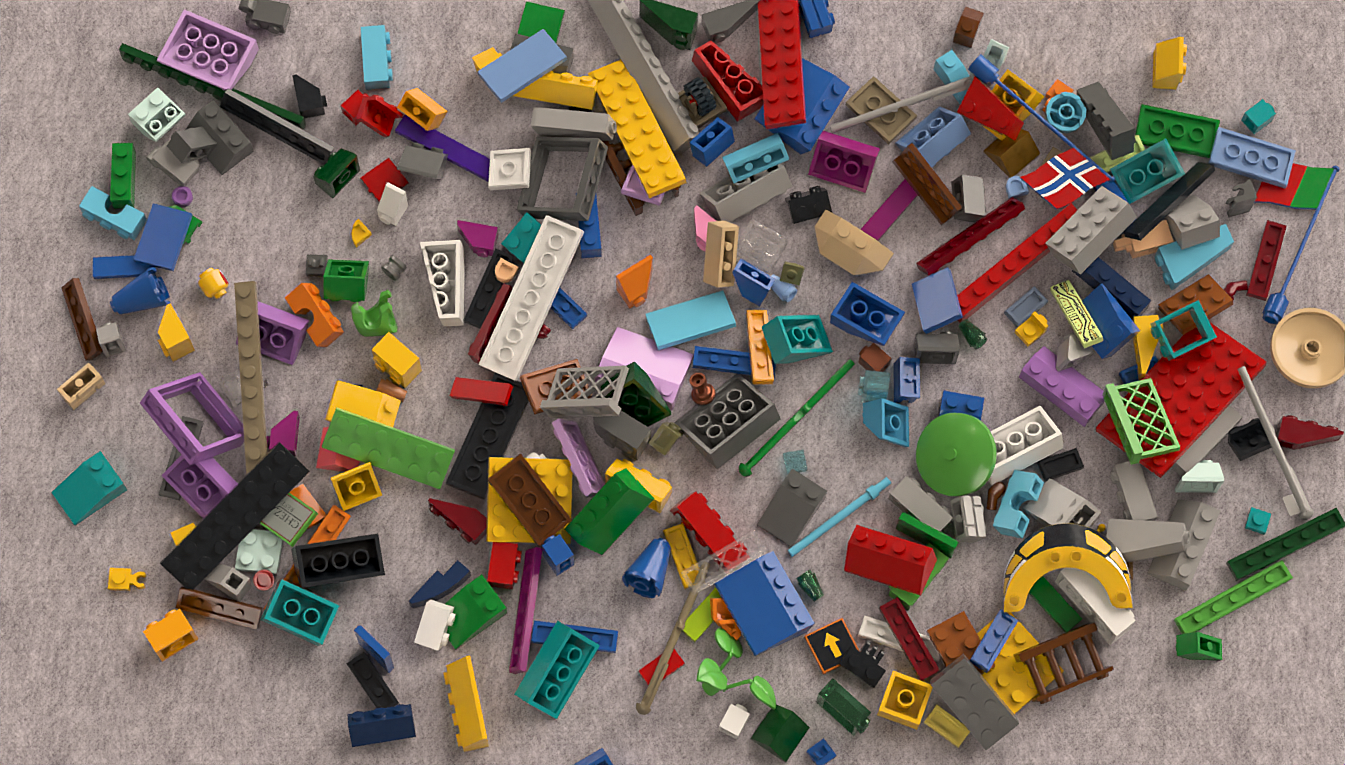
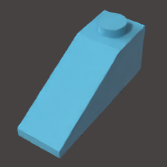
(951, 69)

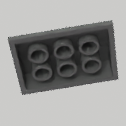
(729, 421)

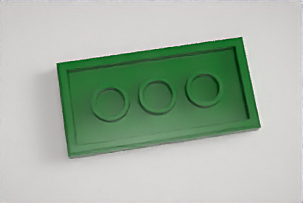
(1183, 131)

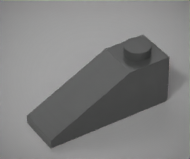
(724, 21)

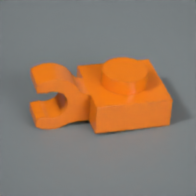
(1057, 88)

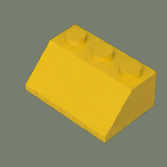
(659, 489)

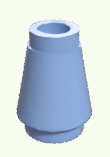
(784, 290)

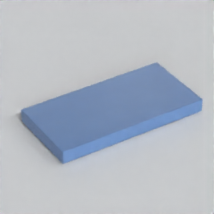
(522, 65)
(1252, 157)

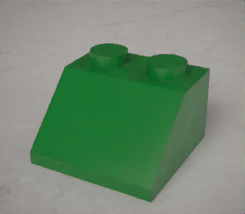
(346, 280)

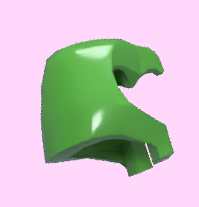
(376, 320)

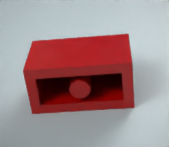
(503, 564)

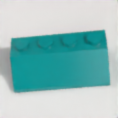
(556, 669)

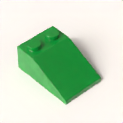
(475, 610)

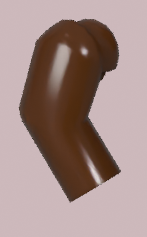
(994, 494)

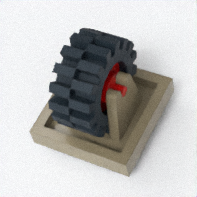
(701, 101)

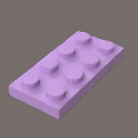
(578, 453)

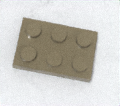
(874, 96)

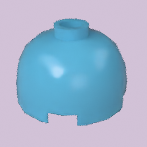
(1065, 112)

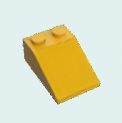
(1022, 90)
(363, 402)

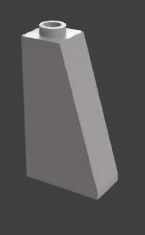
(570, 123)
(1147, 539)

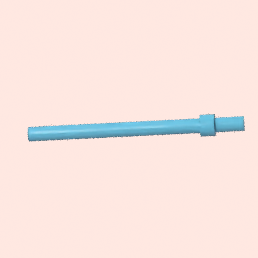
(871, 493)

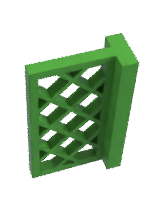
(1125, 428)

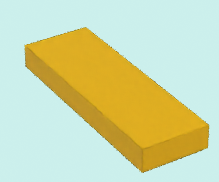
(681, 551)

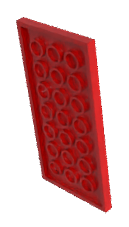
(1192, 391)

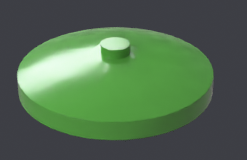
(956, 454)

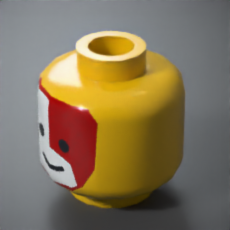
(213, 283)

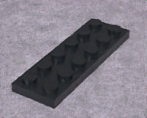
(487, 438)

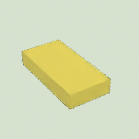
(947, 726)

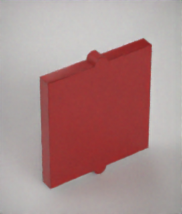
(381, 175)

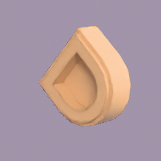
(505, 271)

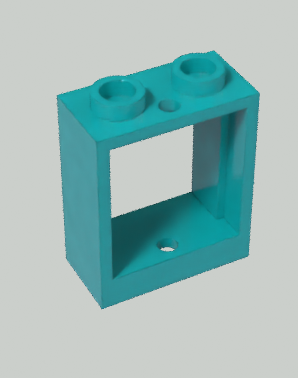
(1201, 322)

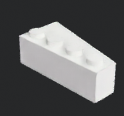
(446, 276)

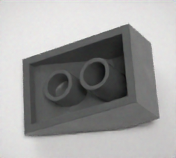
(792, 507)

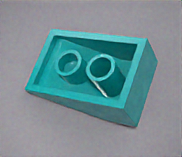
(1147, 171)
(796, 338)
(88, 488)

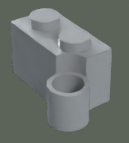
(167, 162)

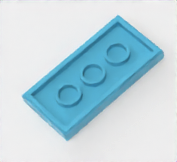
(690, 320)

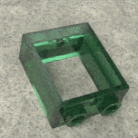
(844, 707)

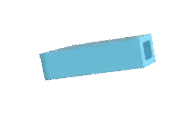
(1182, 264)

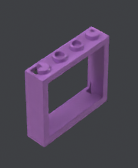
(175, 429)

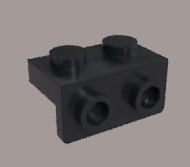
(808, 204)
(1248, 439)

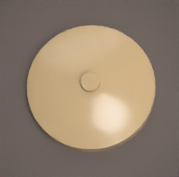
(1309, 348)

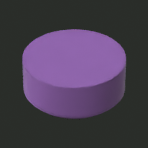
(182, 196)

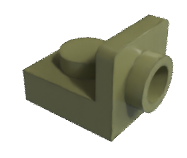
(792, 273)
(666, 437)

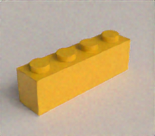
(562, 90)

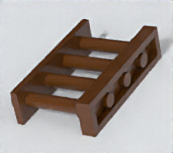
(618, 169)
(1047, 649)

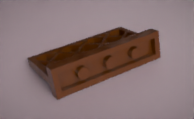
(927, 184)

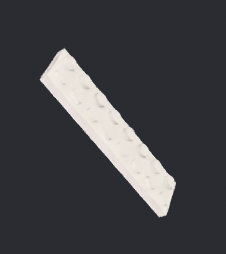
(531, 298)

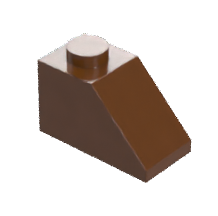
(967, 27)

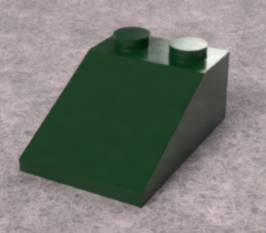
(671, 22)
(640, 397)

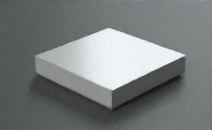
(509, 169)

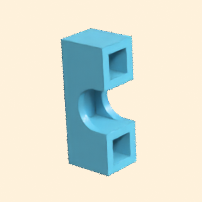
(126, 223)
(1020, 488)

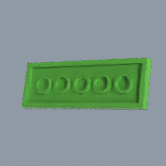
(388, 448)

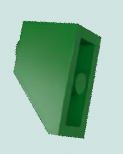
(1198, 646)

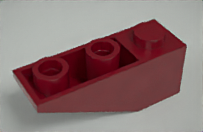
(1300, 434)
(465, 519)

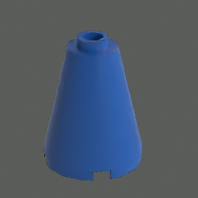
(141, 294)
(649, 569)

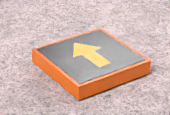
(830, 644)

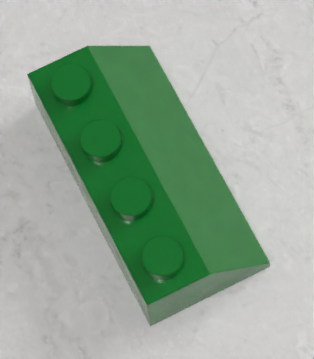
(609, 512)

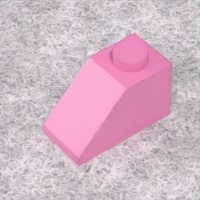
(701, 221)

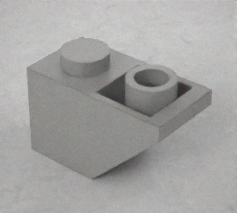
(229, 581)

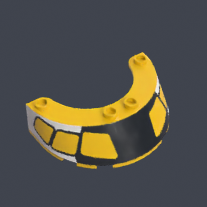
(1066, 547)

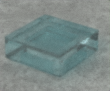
(795, 460)

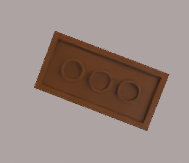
(529, 499)

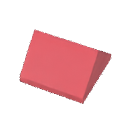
(334, 461)

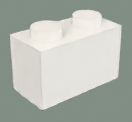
(434, 625)

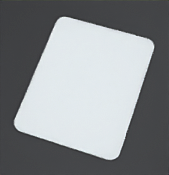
(1291, 505)

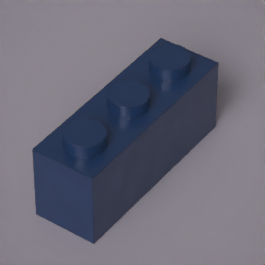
(381, 725)

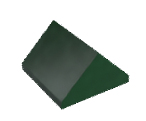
(780, 732)

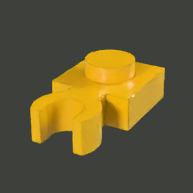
(122, 579)

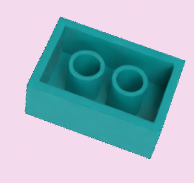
(299, 612)

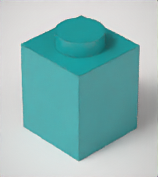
(1258, 116)

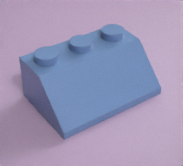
(936, 135)

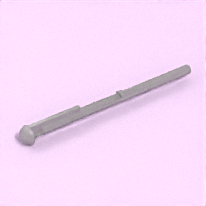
(935, 94)
(1306, 511)

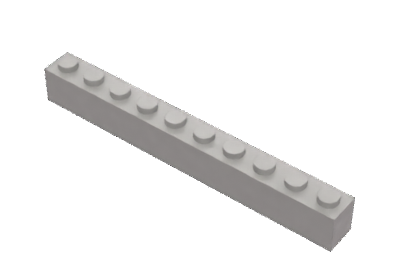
(647, 71)

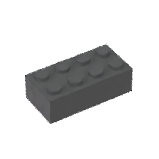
(974, 702)

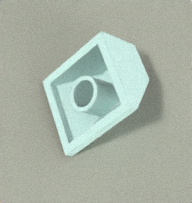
(1202, 478)

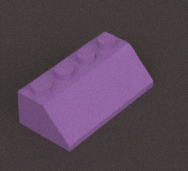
(1065, 388)

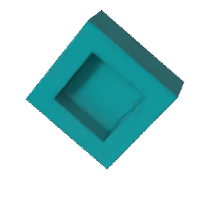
(1257, 520)

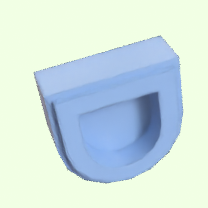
(1016, 187)

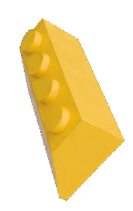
(467, 705)

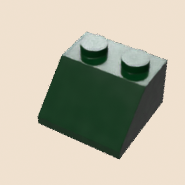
(337, 172)

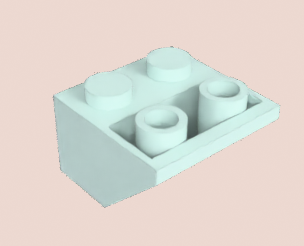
(155, 115)

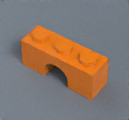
(325, 326)

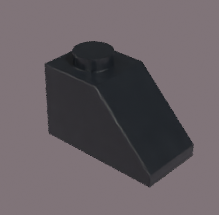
(309, 98)

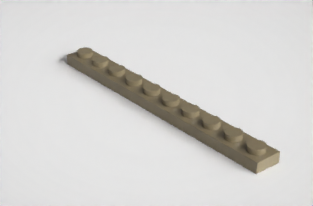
(250, 373)

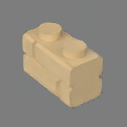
(81, 386)

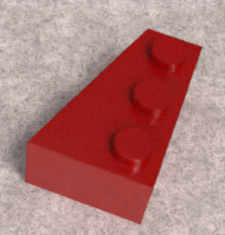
(988, 110)

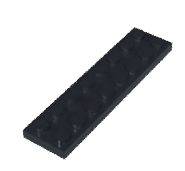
(234, 517)

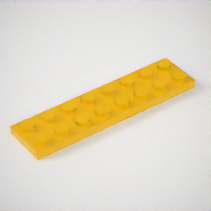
(637, 129)

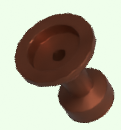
(702, 391)

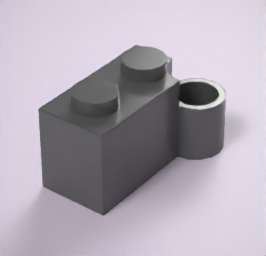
(266, 15)

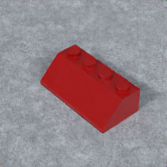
(889, 560)

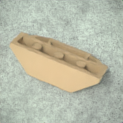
(850, 246)

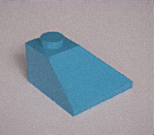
(887, 421)

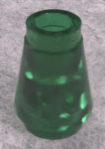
(974, 336)
(809, 584)

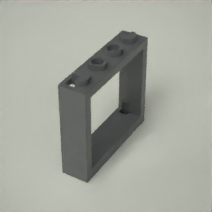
(588, 183)

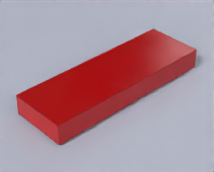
(481, 391)

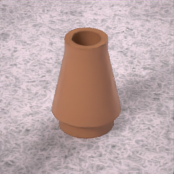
(391, 389)

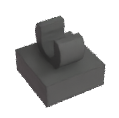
(316, 265)

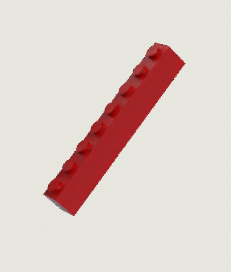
(1011, 266)

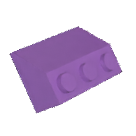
(280, 333)
(200, 484)

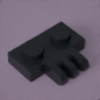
(864, 663)

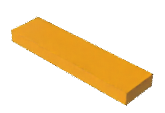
(758, 348)

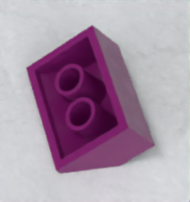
(843, 161)

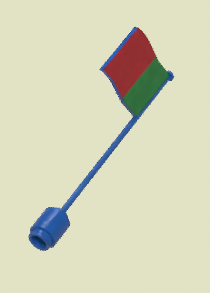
(1305, 190)

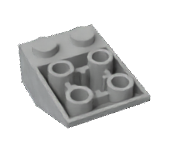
(1061, 505)

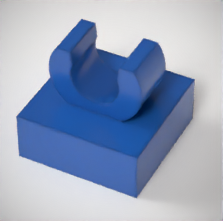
(821, 753)

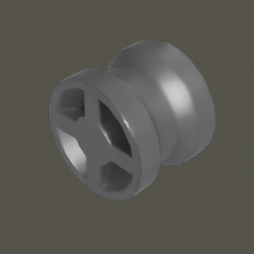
(393, 267)

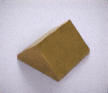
(1013, 155)

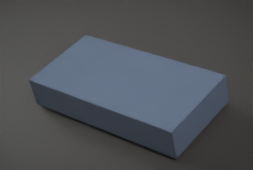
(1025, 306)

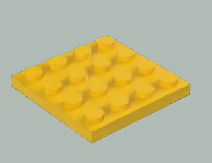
(502, 524)
(1012, 678)

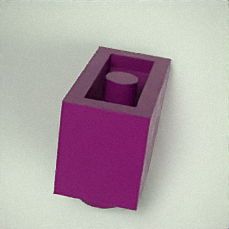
(479, 237)
(286, 433)

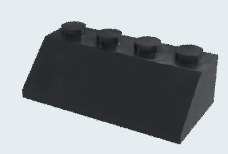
(338, 560)

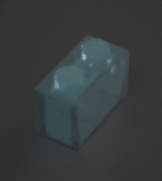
(874, 385)

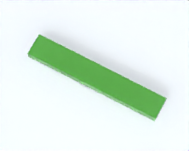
(1233, 598)

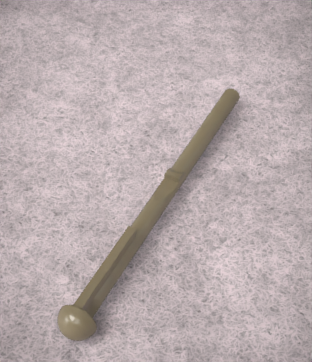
(644, 707)

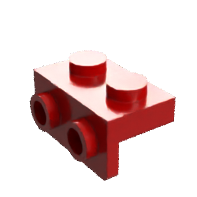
(378, 114)

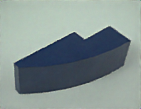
(440, 585)

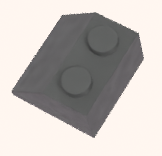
(423, 161)
(937, 348)

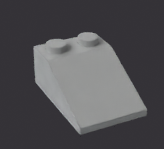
(1193, 222)

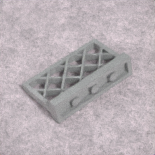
(582, 406)

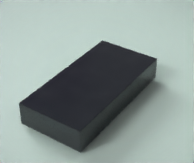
(1060, 464)

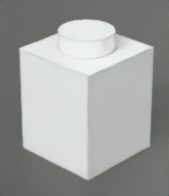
(734, 721)

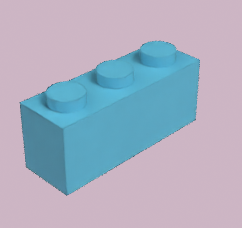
(376, 57)
(755, 158)

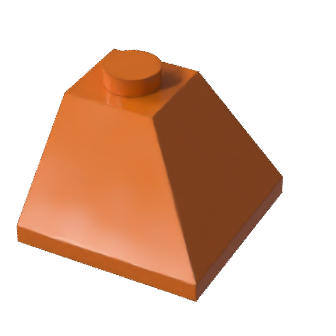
(635, 282)

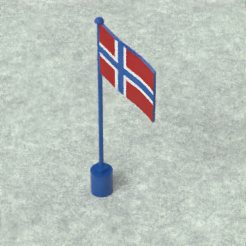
(1063, 176)

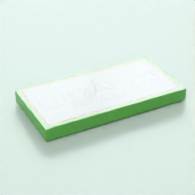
(289, 519)

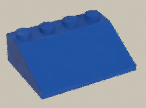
(822, 97)
(764, 604)

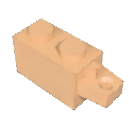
(1149, 244)

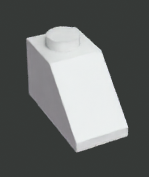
(392, 204)

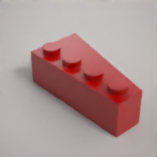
(733, 85)
(707, 526)

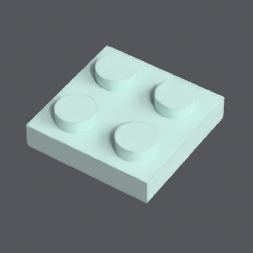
(259, 551)

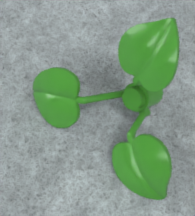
(714, 680)

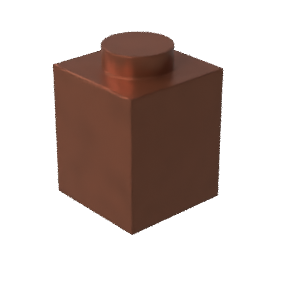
(874, 358)

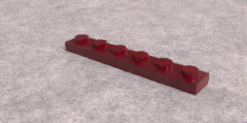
(970, 236)

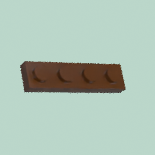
(82, 319)
(219, 607)

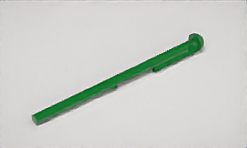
(745, 469)

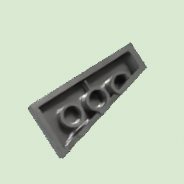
(1107, 121)

